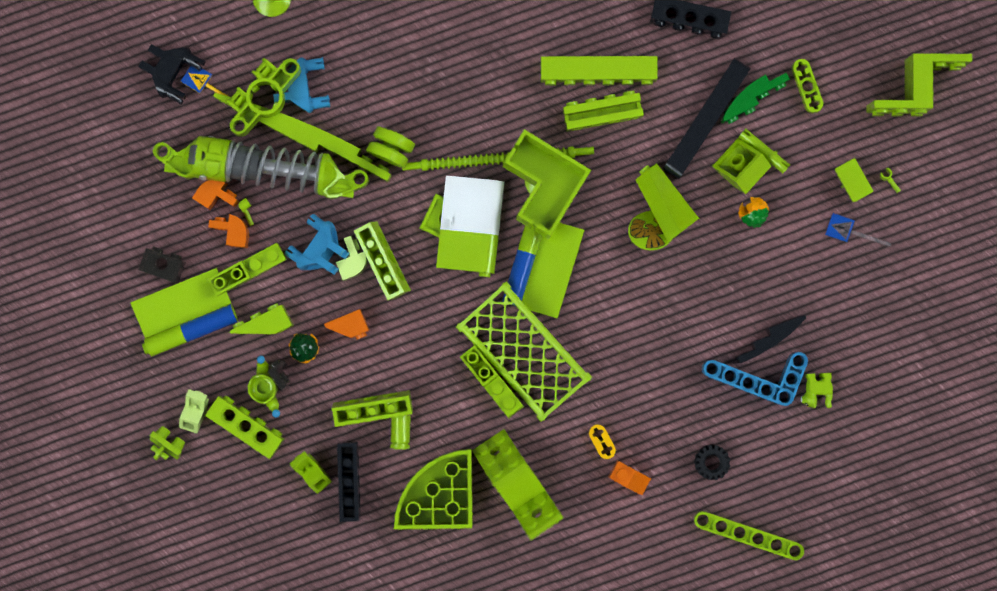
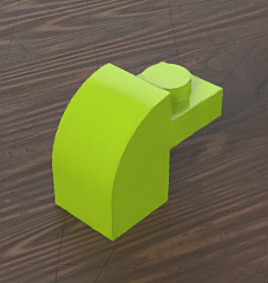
(311, 471)

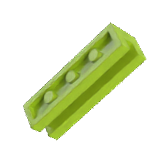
(602, 112)

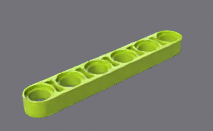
(748, 536)

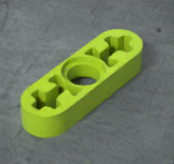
(798, 74)

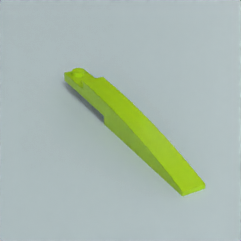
(314, 138)

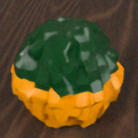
(303, 347)

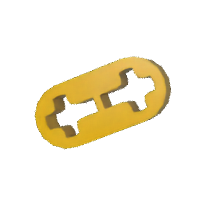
(598, 444)

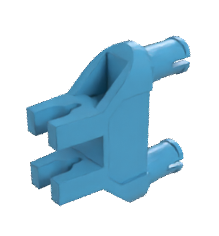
(299, 93)
(320, 248)

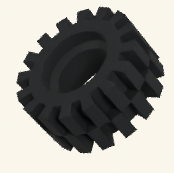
(700, 462)

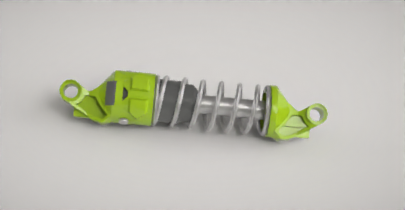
(225, 160)

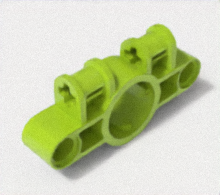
(267, 74)

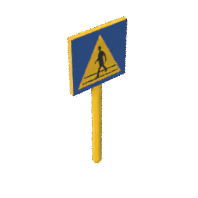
(198, 80)

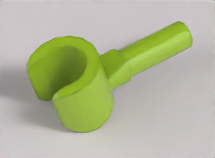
(890, 180)
(244, 205)

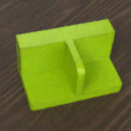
(853, 180)

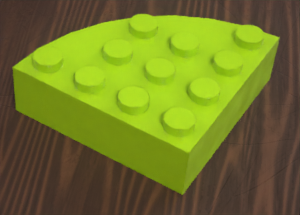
(438, 495)

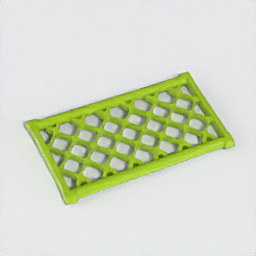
(541, 415)

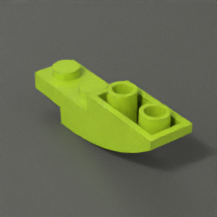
(247, 269)
(491, 381)

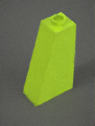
(665, 201)

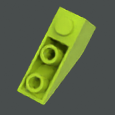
(271, 322)

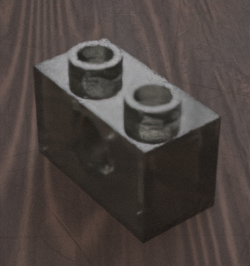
(151, 260)

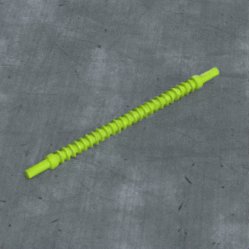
(424, 164)

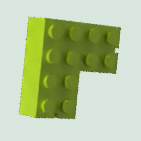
(555, 180)

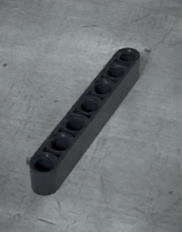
(706, 118)

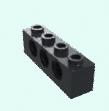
(719, 16)
(348, 481)

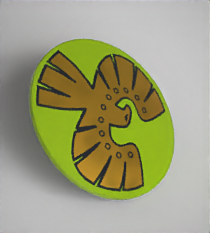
(646, 232)

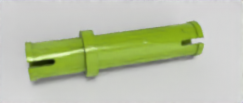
(771, 156)

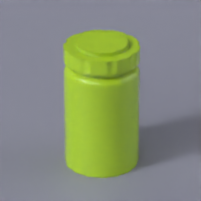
(400, 432)

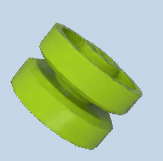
(391, 145)

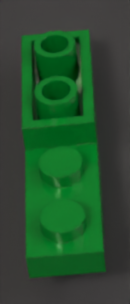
(747, 101)

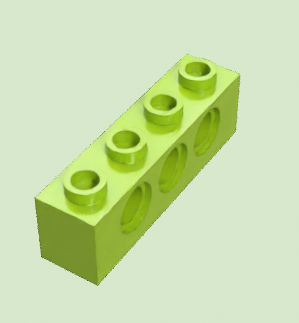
(382, 260)
(372, 408)
(218, 414)

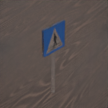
(841, 228)

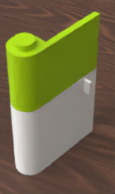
(470, 225)

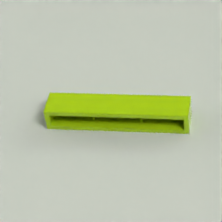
(598, 69)

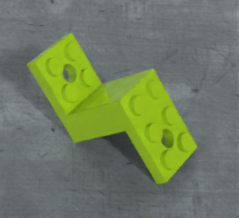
(919, 84)
(517, 484)

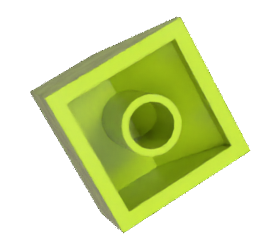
(742, 165)

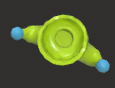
(263, 387)

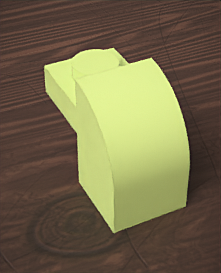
(355, 263)
(194, 411)

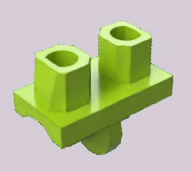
(159, 439)

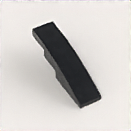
(775, 335)

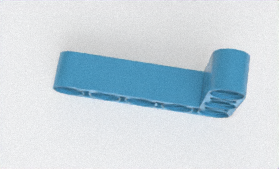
(757, 382)

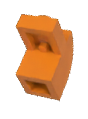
(211, 191)
(236, 230)

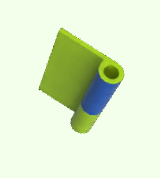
(544, 268)
(182, 313)

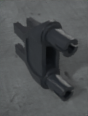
(168, 69)

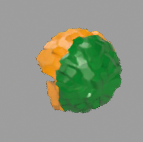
(754, 213)

